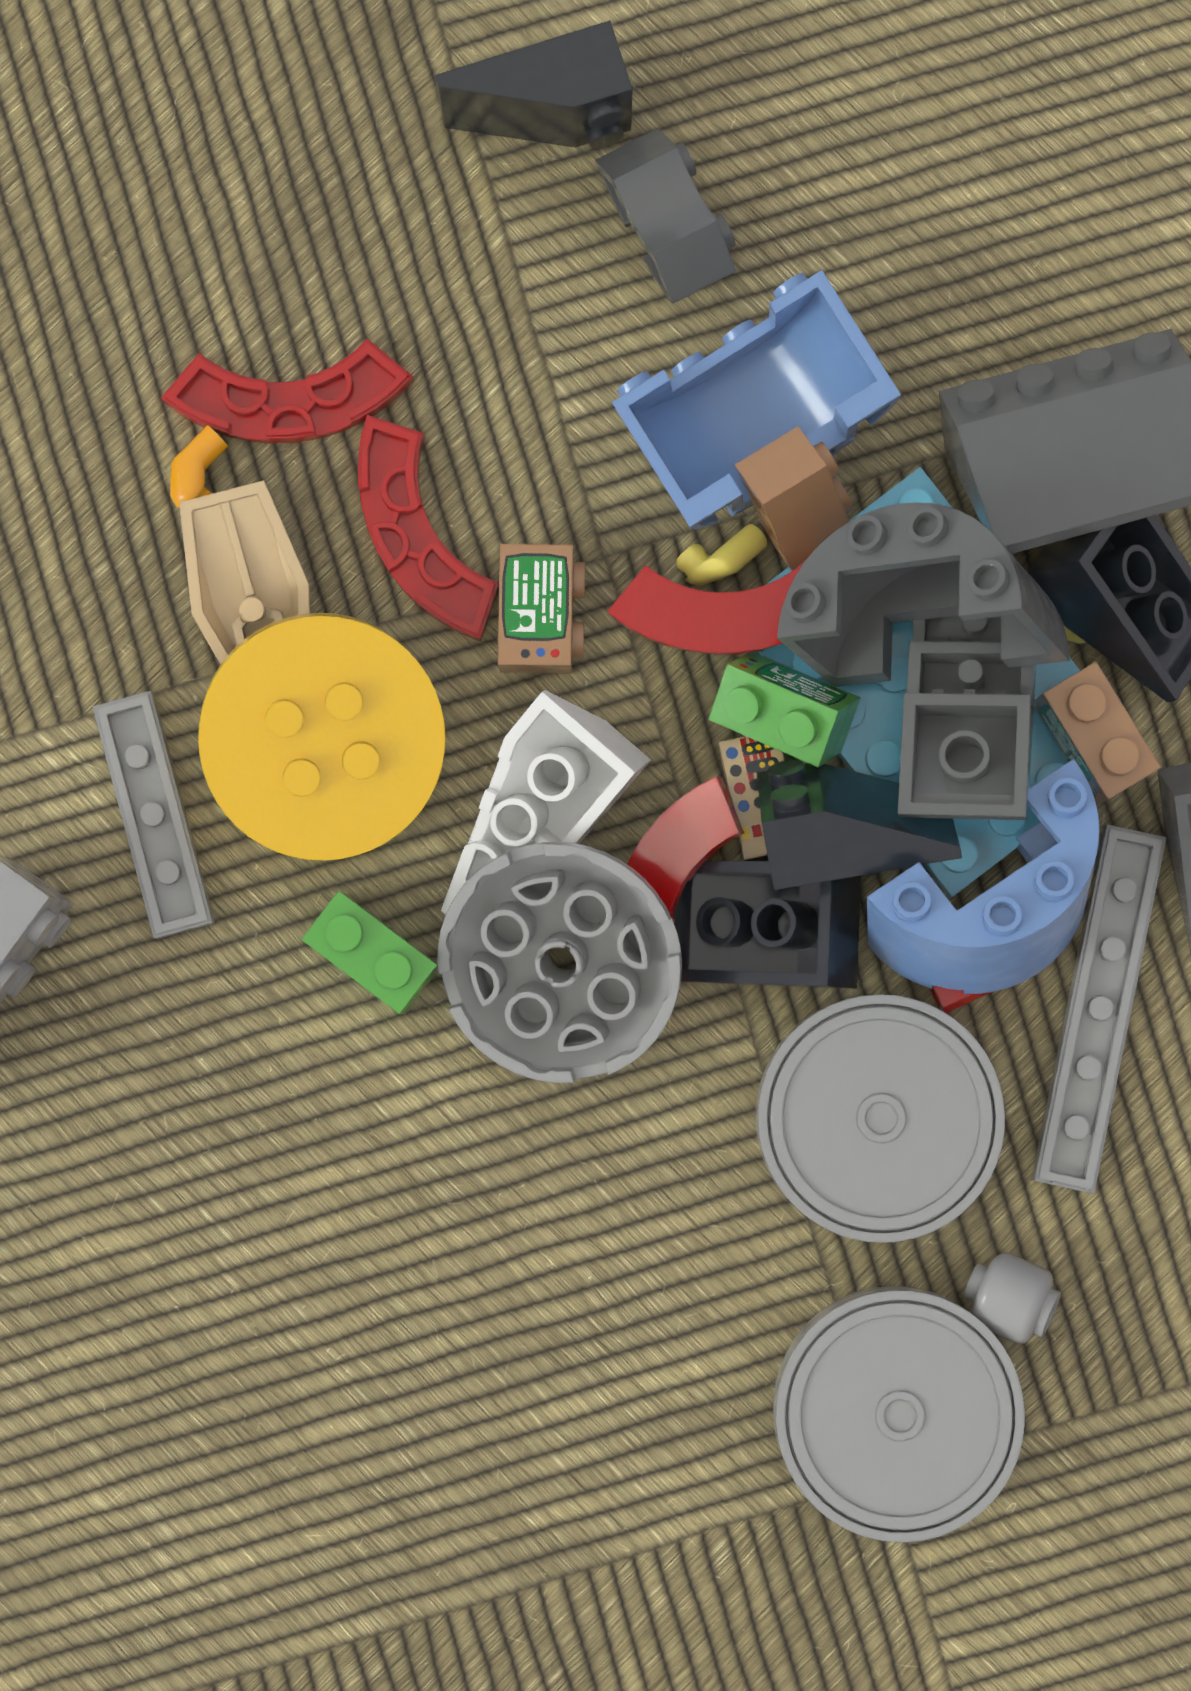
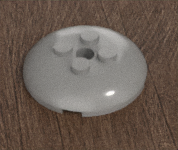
(526, 1008)

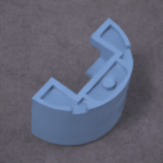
(787, 372)
(1013, 925)

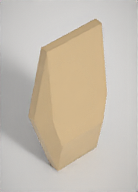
(240, 565)

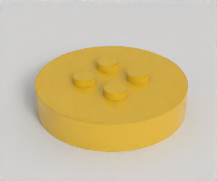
(321, 736)

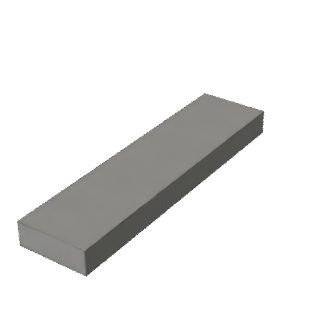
(153, 815)

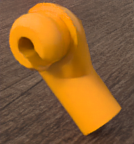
(190, 464)

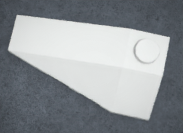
(550, 784)

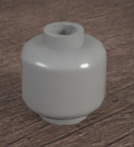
(1013, 1297)

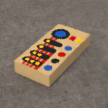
(740, 762)

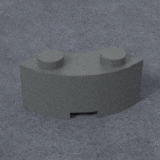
(658, 198)

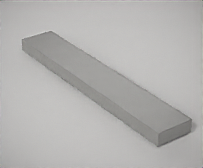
(1098, 1009)

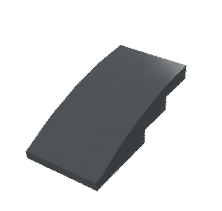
(965, 724)

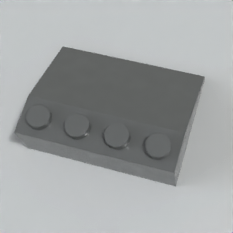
(1075, 441)

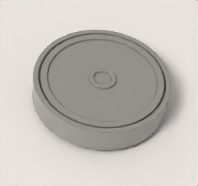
(880, 1118)
(898, 1414)

